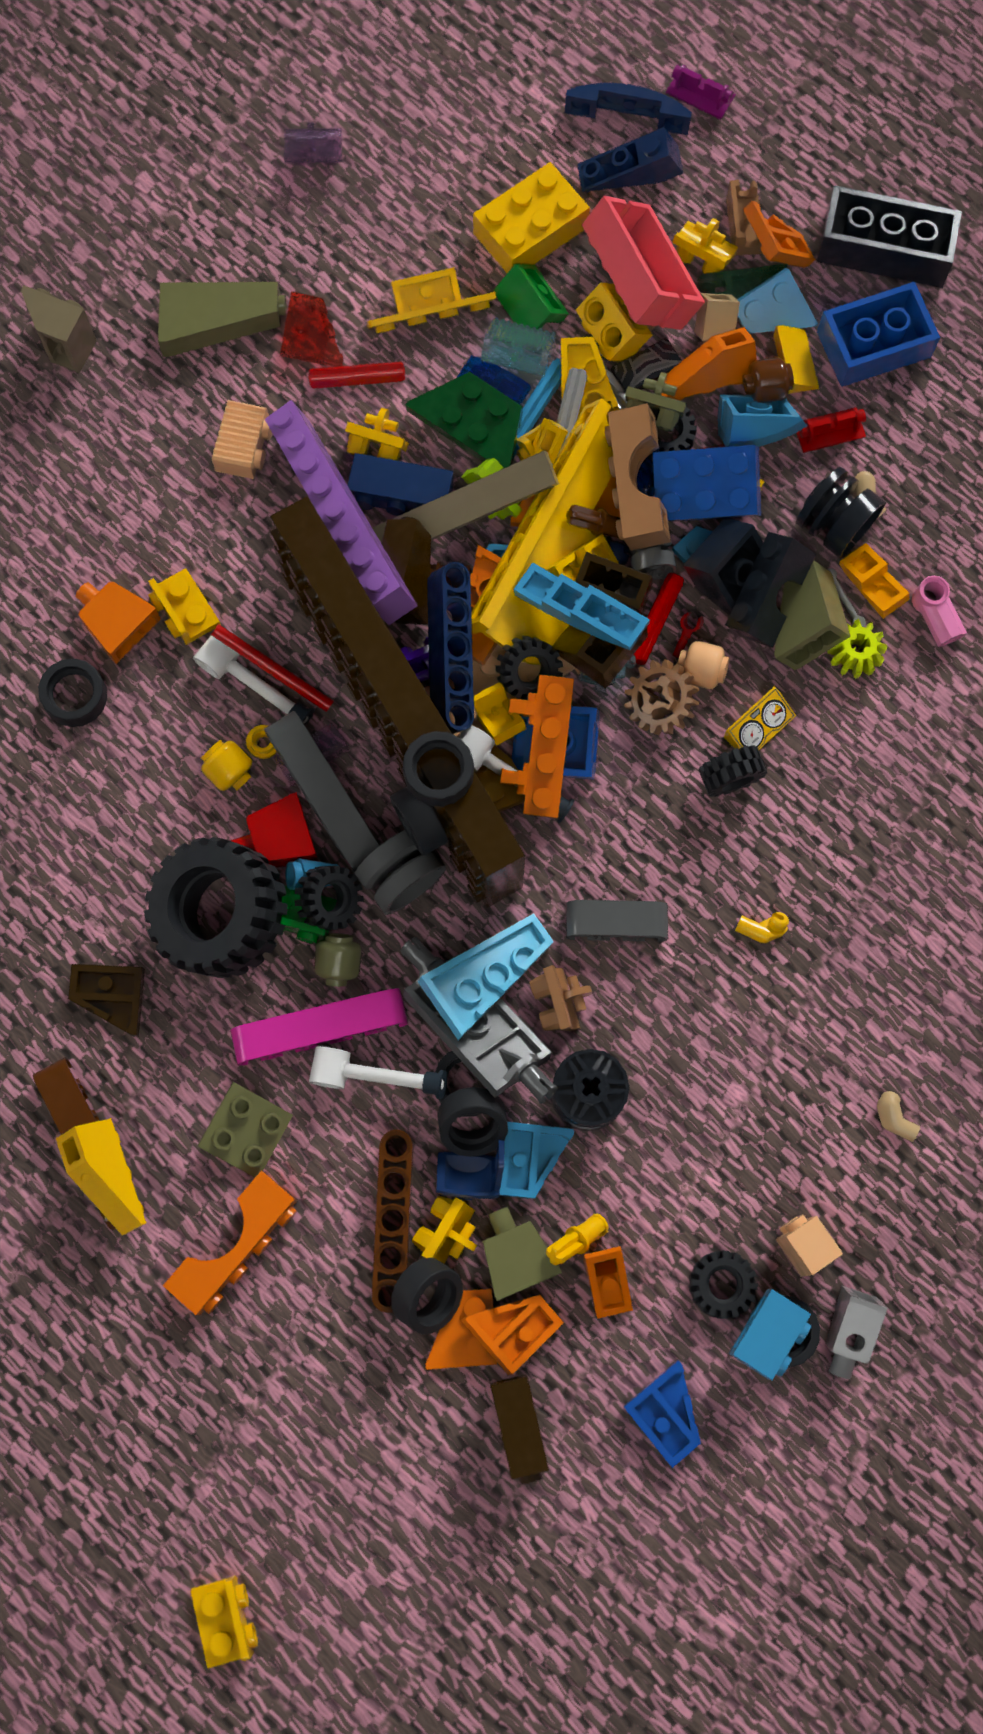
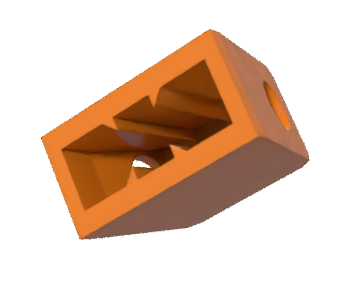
(115, 617)

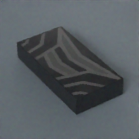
(646, 364)

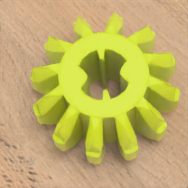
(865, 661)

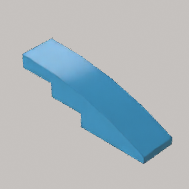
(581, 606)

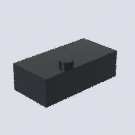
(889, 236)

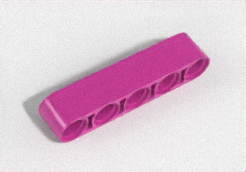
(317, 1025)

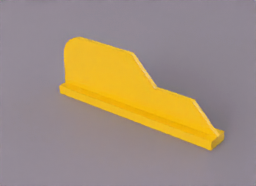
(546, 536)

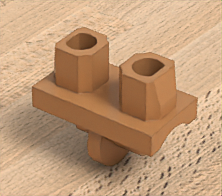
(554, 984)

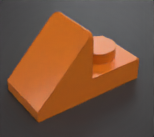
(608, 1282)

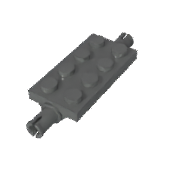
(496, 1048)

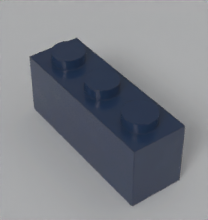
(396, 484)

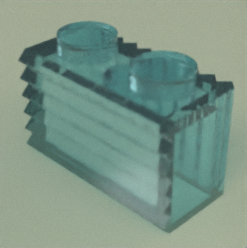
(518, 347)

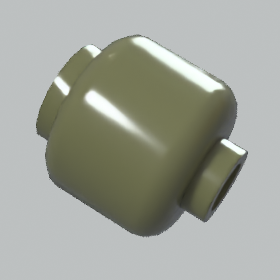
(337, 959)

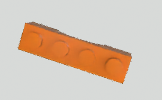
(199, 1282)

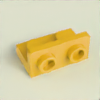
(185, 606)
(223, 1621)

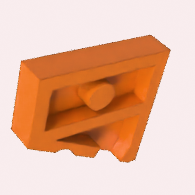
(777, 239)
(514, 1330)

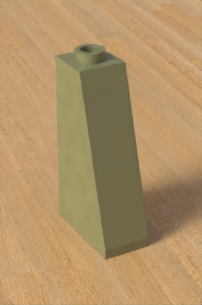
(215, 312)

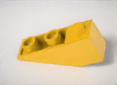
(100, 1170)

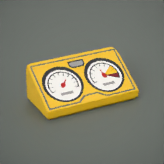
(761, 721)

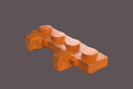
(550, 718)

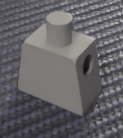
(858, 1315)

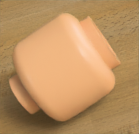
(705, 663)

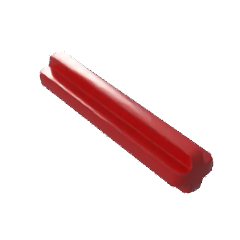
(356, 375)
(659, 615)

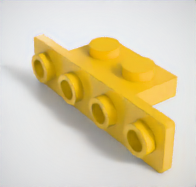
(428, 295)

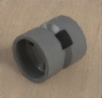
(654, 560)

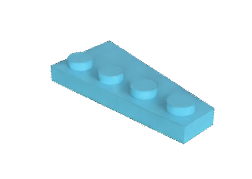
(482, 975)

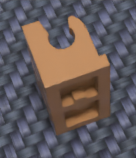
(740, 229)

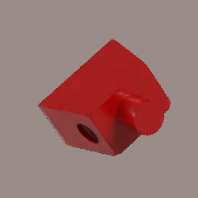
(280, 832)

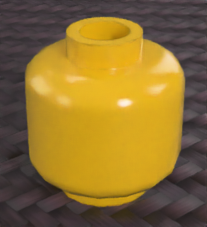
(226, 765)

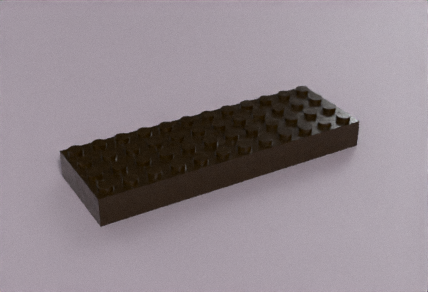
(392, 696)

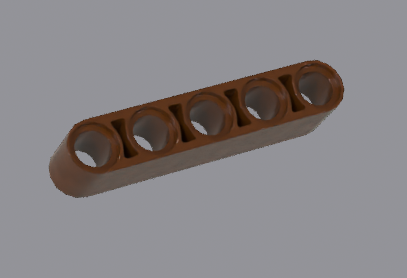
(65, 1100)
(389, 1202)

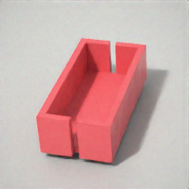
(642, 263)

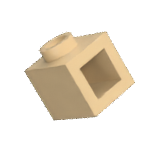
(716, 315)

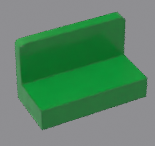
(529, 297)

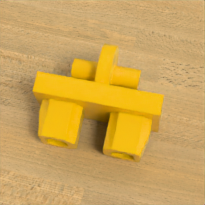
(706, 244)
(361, 436)
(451, 1233)

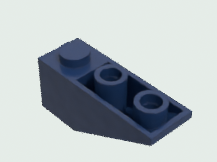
(635, 163)

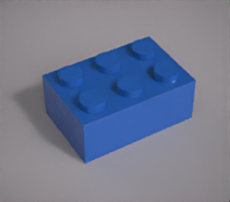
(878, 334)
(708, 482)

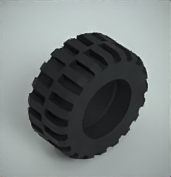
(176, 901)

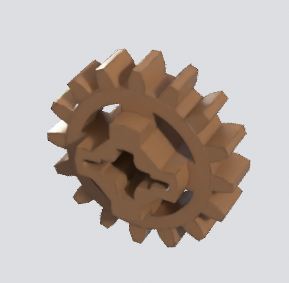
(671, 681)

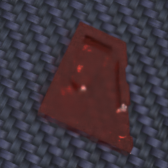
(309, 333)

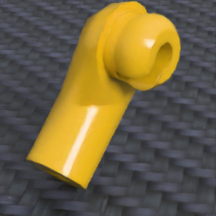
(765, 930)

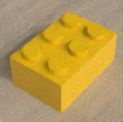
(531, 219)

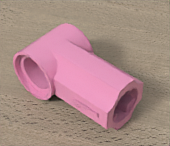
(938, 614)

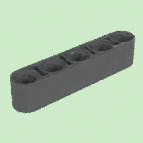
(322, 789)

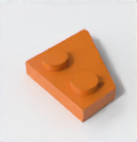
(455, 1343)

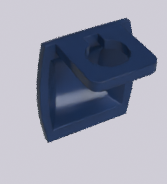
(470, 1176)

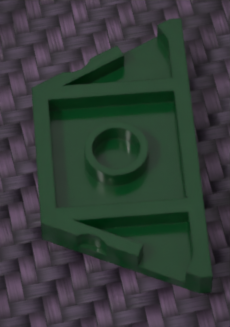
(472, 417)

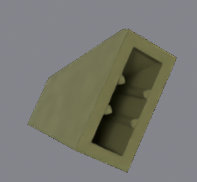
(813, 619)

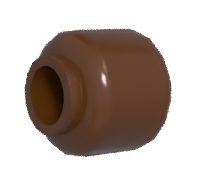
(768, 380)

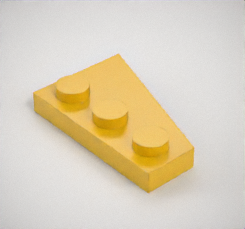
(584, 354)

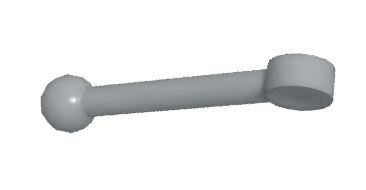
(845, 600)

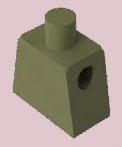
(516, 1255)

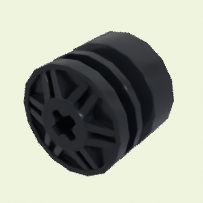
(840, 512)
(590, 1111)

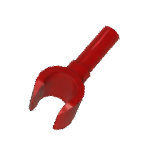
(686, 633)

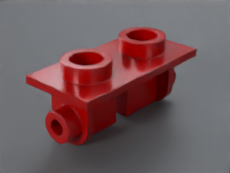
(832, 429)

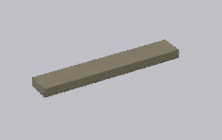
(483, 496)

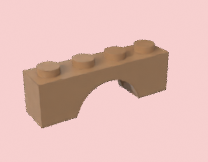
(632, 439)

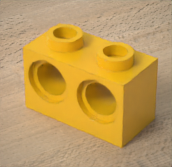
(607, 327)

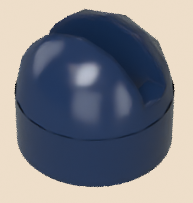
(619, 550)

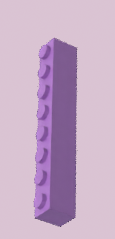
(340, 512)

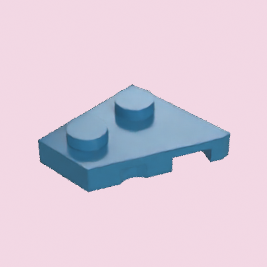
(775, 304)

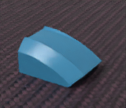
(755, 423)

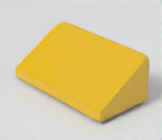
(794, 349)

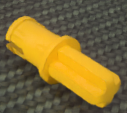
(577, 1239)

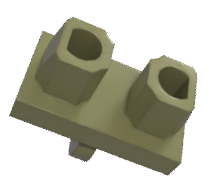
(668, 408)

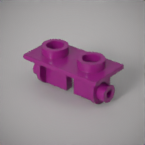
(699, 92)

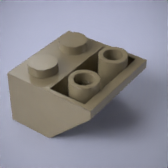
(61, 328)

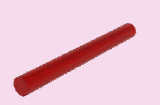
(272, 667)

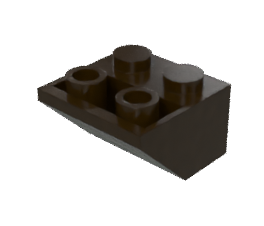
(594, 656)

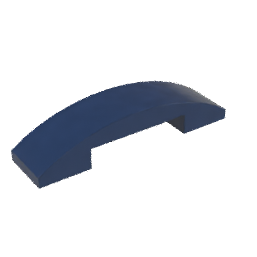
(628, 99)

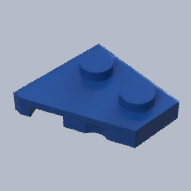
(666, 1414)

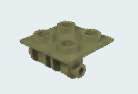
(245, 1130)

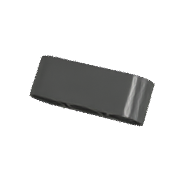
(620, 919)

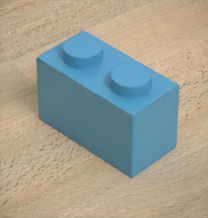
(771, 1334)

